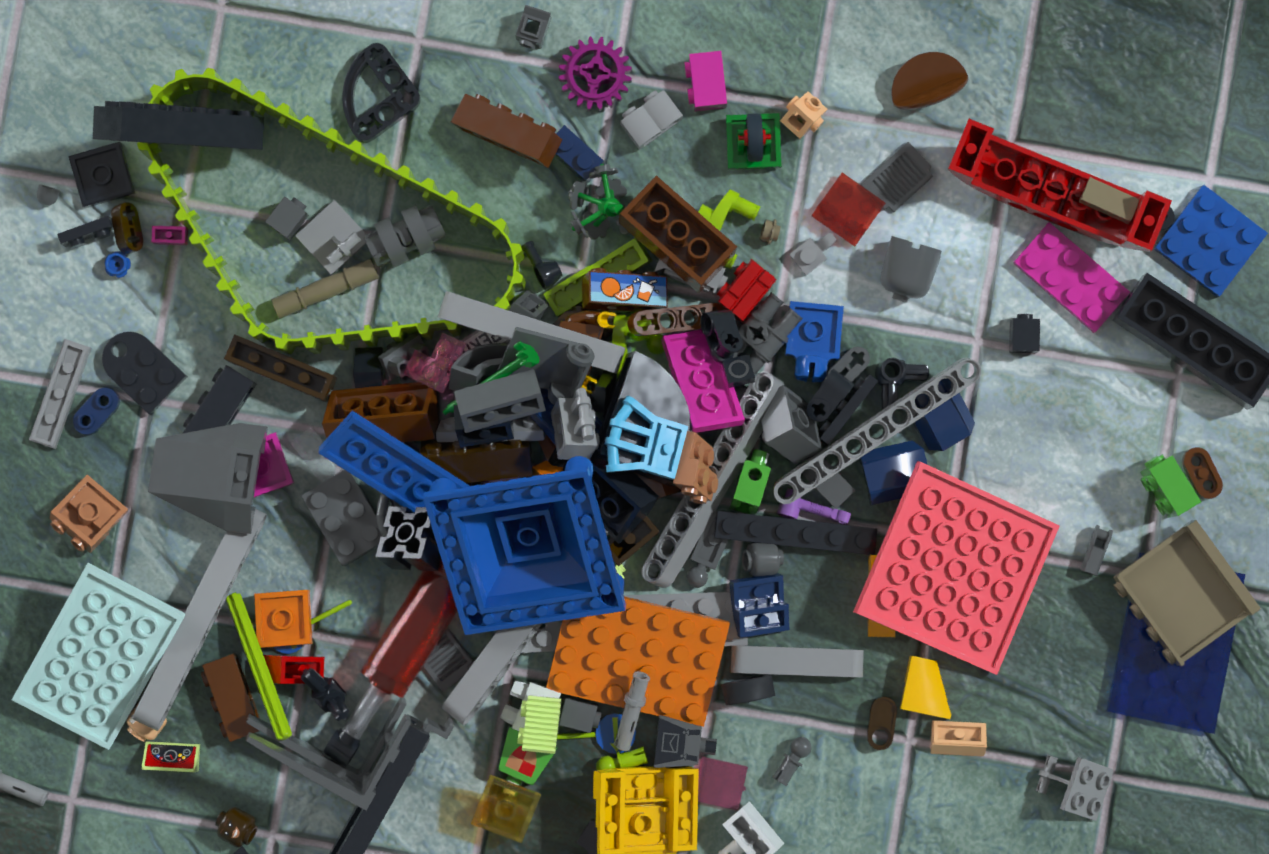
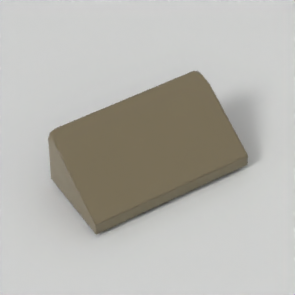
(1109, 200)

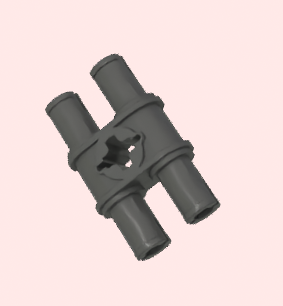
(775, 335)

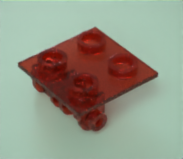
(848, 209)

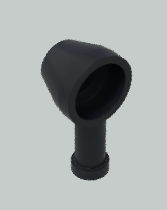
(546, 272)

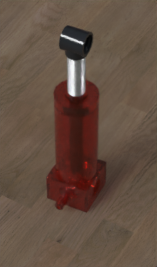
(398, 655)

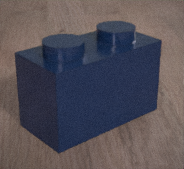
(577, 155)

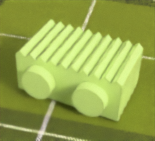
(540, 724)

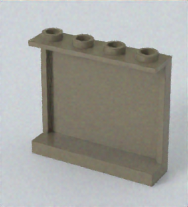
(1185, 593)

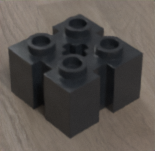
(408, 540)

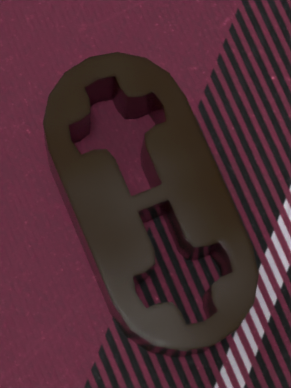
(127, 228)

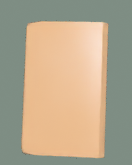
(958, 738)

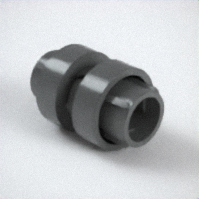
(386, 245)

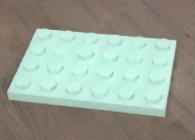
(98, 656)

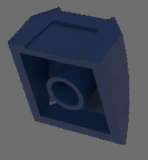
(946, 423)
(889, 470)

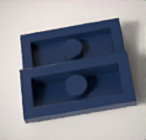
(759, 605)

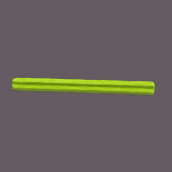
(258, 666)

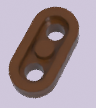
(1203, 472)

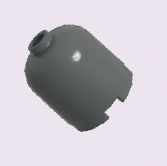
(908, 270)

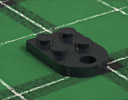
(143, 371)

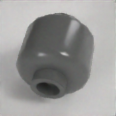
(762, 559)

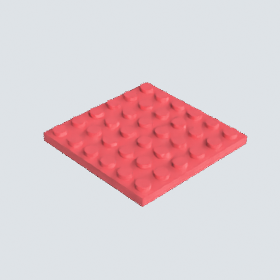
(956, 568)

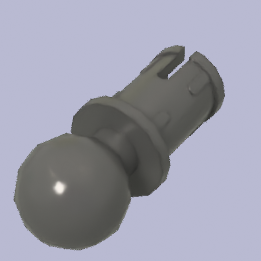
(800, 748)

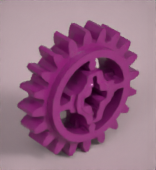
(583, 71)

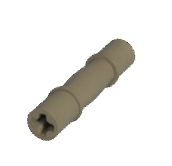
(325, 288)

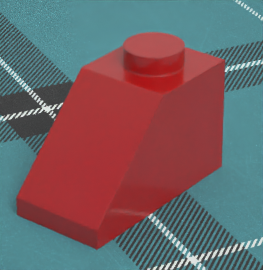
(289, 669)

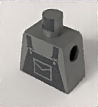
(680, 743)

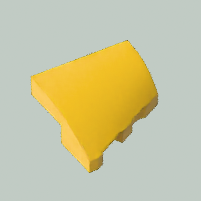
(924, 689)

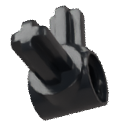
(902, 373)
(326, 693)

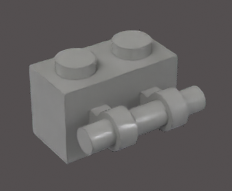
(574, 426)

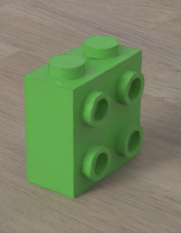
(1169, 486)

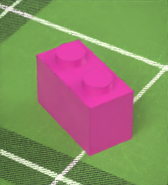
(707, 81)

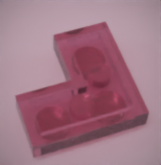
(435, 370)

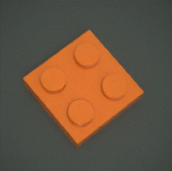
(283, 618)

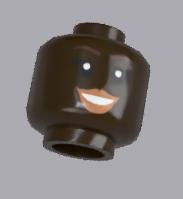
(236, 827)

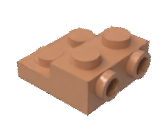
(693, 471)
(87, 514)

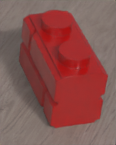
(746, 289)

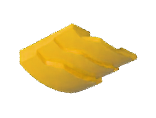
(646, 809)

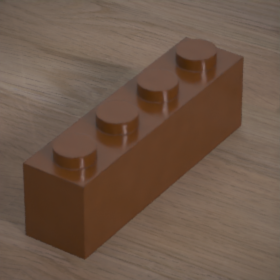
(507, 130)

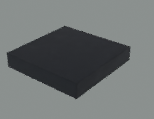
(101, 174)

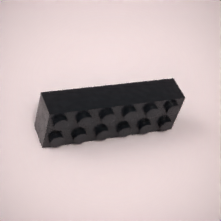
(177, 125)
(1196, 341)

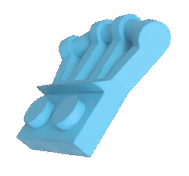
(662, 444)

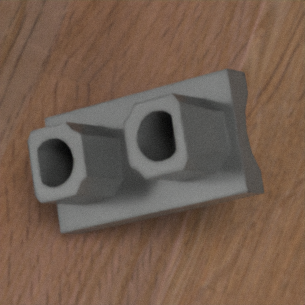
(398, 355)

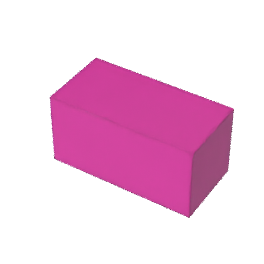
(169, 235)

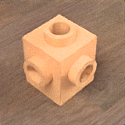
(804, 114)

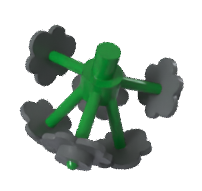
(608, 203)

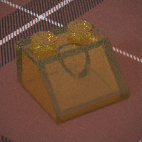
(505, 808)

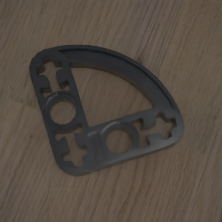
(393, 101)

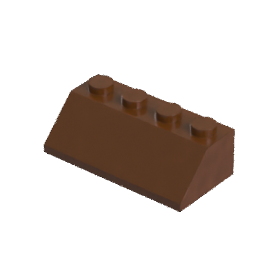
(401, 410)

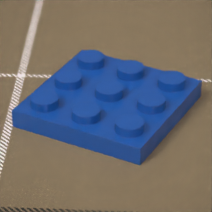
(1210, 241)

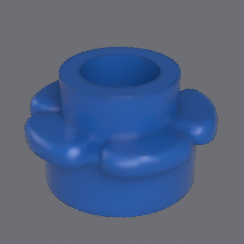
(112, 259)

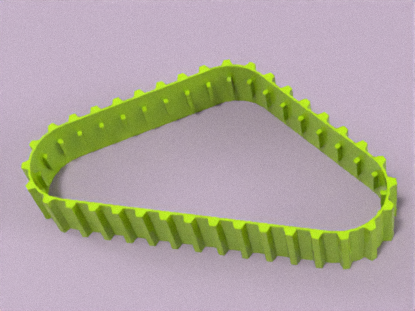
(186, 84)

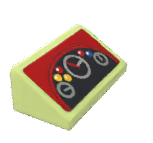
(171, 757)

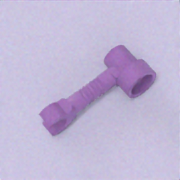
(792, 510)

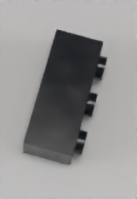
(222, 402)

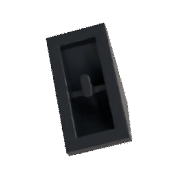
(367, 367)

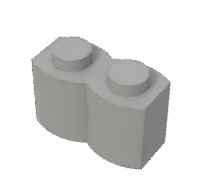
(650, 119)

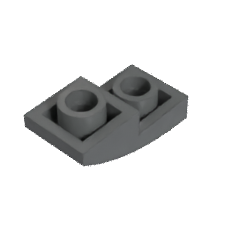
(834, 489)

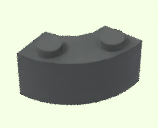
(476, 365)

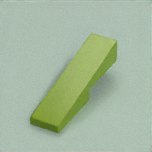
(569, 292)

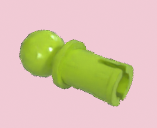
(627, 759)

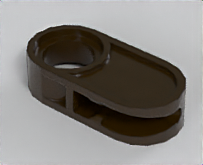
(882, 716)

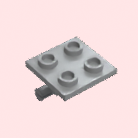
(332, 237)
(1084, 790)

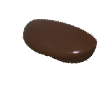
(927, 80)

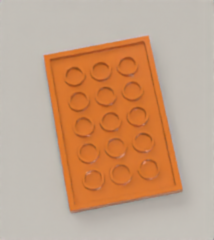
(670, 645)

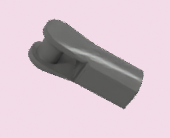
(1095, 555)

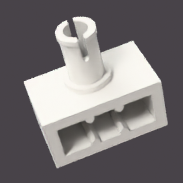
(750, 833)

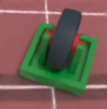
(753, 141)

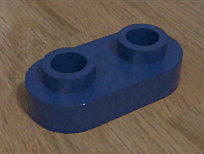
(98, 414)

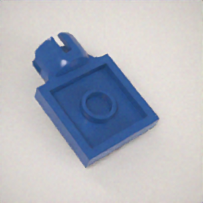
(815, 339)

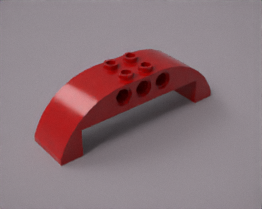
(1050, 189)

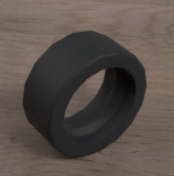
(748, 689)

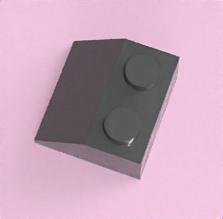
(789, 427)

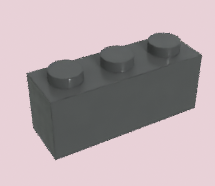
(499, 400)

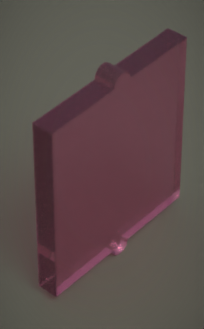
(721, 783)

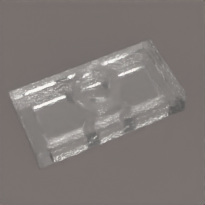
(308, 448)

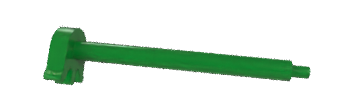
(526, 357)

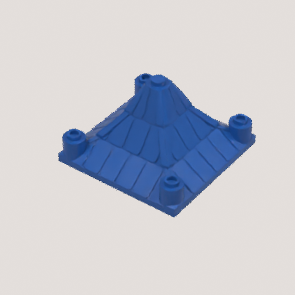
(525, 549)

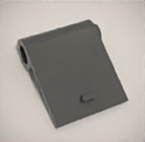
(561, 362)

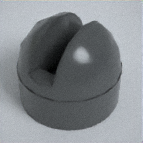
(47, 195)

